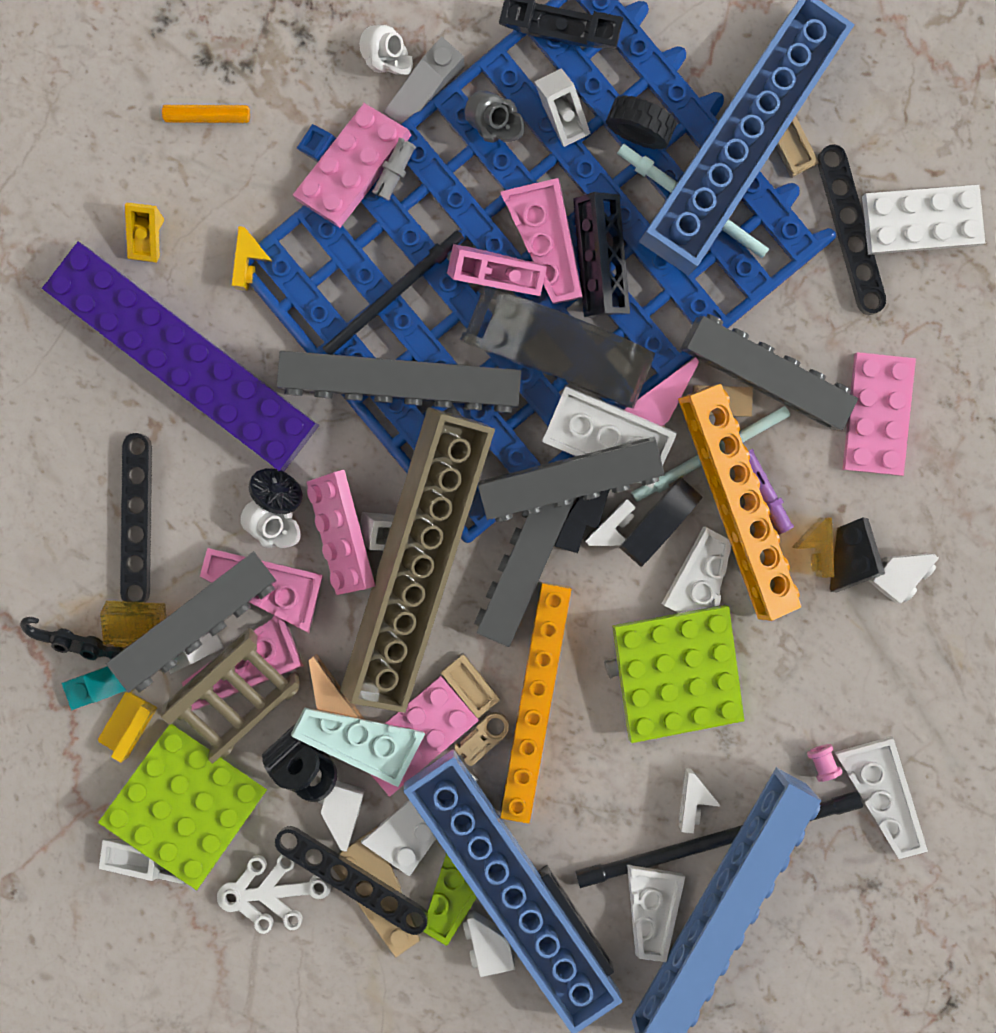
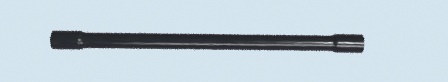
(600, 873)

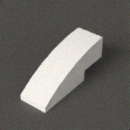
(124, 859)

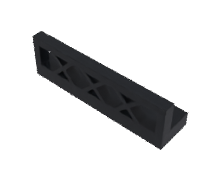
(596, 254)
(576, 920)

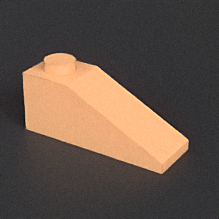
(327, 691)

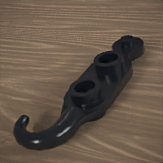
(65, 640)

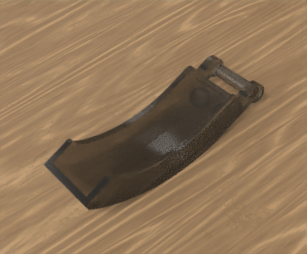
(560, 346)

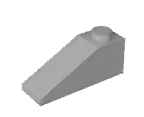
(428, 78)

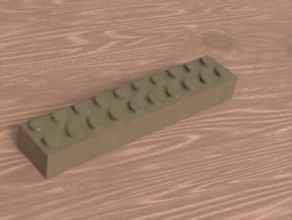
(416, 560)

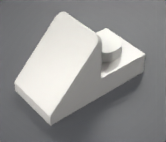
(606, 533)
(693, 793)

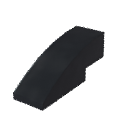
(582, 514)
(661, 522)

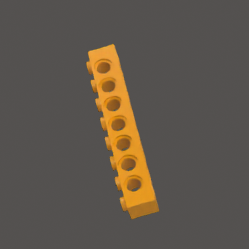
(727, 494)
(535, 702)

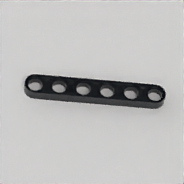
(845, 231)
(131, 519)
(355, 875)

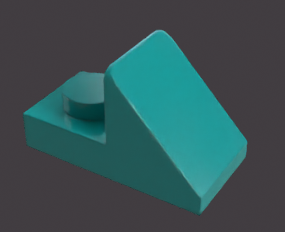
(91, 687)

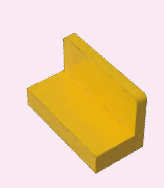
(126, 725)

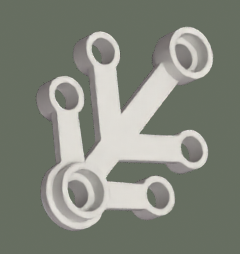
(268, 894)

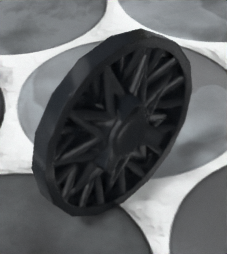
(275, 491)

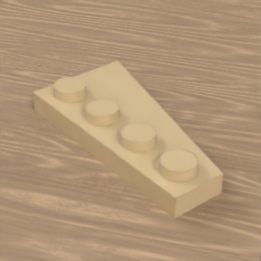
(395, 938)

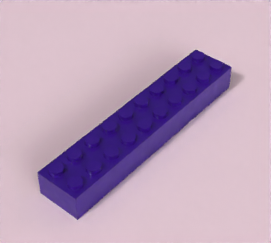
(180, 356)

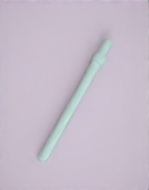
(645, 166)
(694, 463)

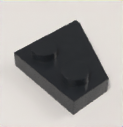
(855, 556)

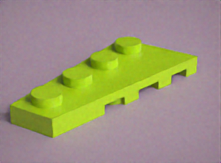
(449, 903)

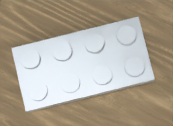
(923, 219)
(589, 425)

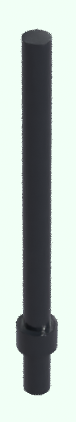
(437, 254)

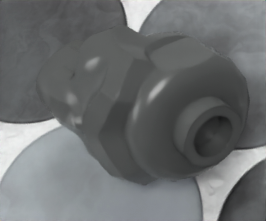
(494, 117)

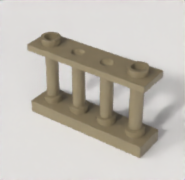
(224, 668)

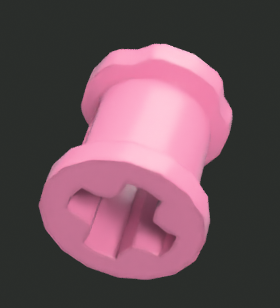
(824, 762)

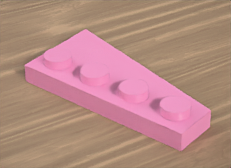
(544, 227)
(274, 645)

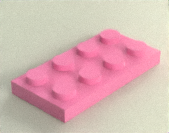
(350, 165)
(882, 414)
(340, 533)
(440, 716)

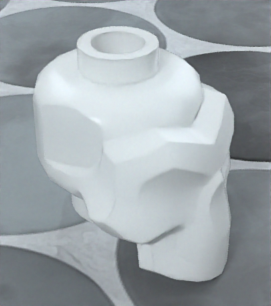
(385, 50)
(269, 527)

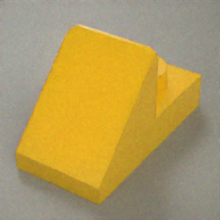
(143, 231)
(246, 249)

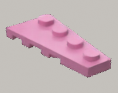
(294, 590)

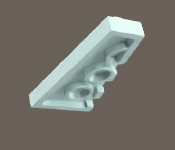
(366, 744)

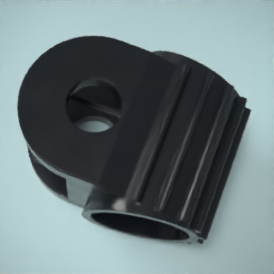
(295, 766)

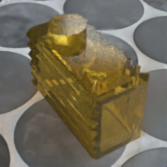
(128, 621)

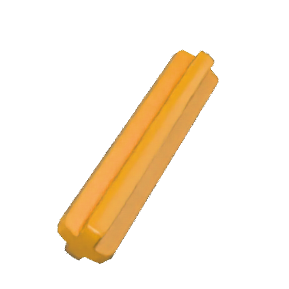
(206, 113)

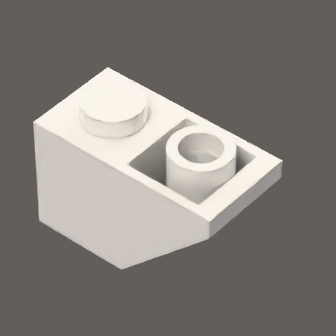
(903, 575)
(491, 950)

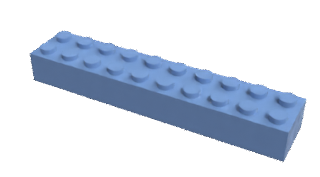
(746, 134)
(512, 891)
(728, 906)

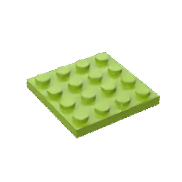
(678, 673)
(182, 807)

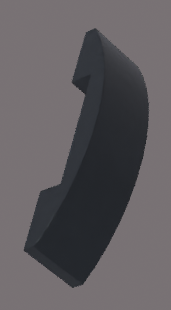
(562, 25)

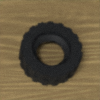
(641, 122)

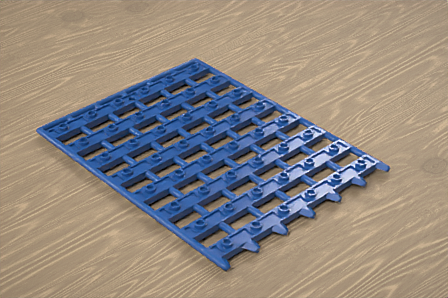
(694, 117)

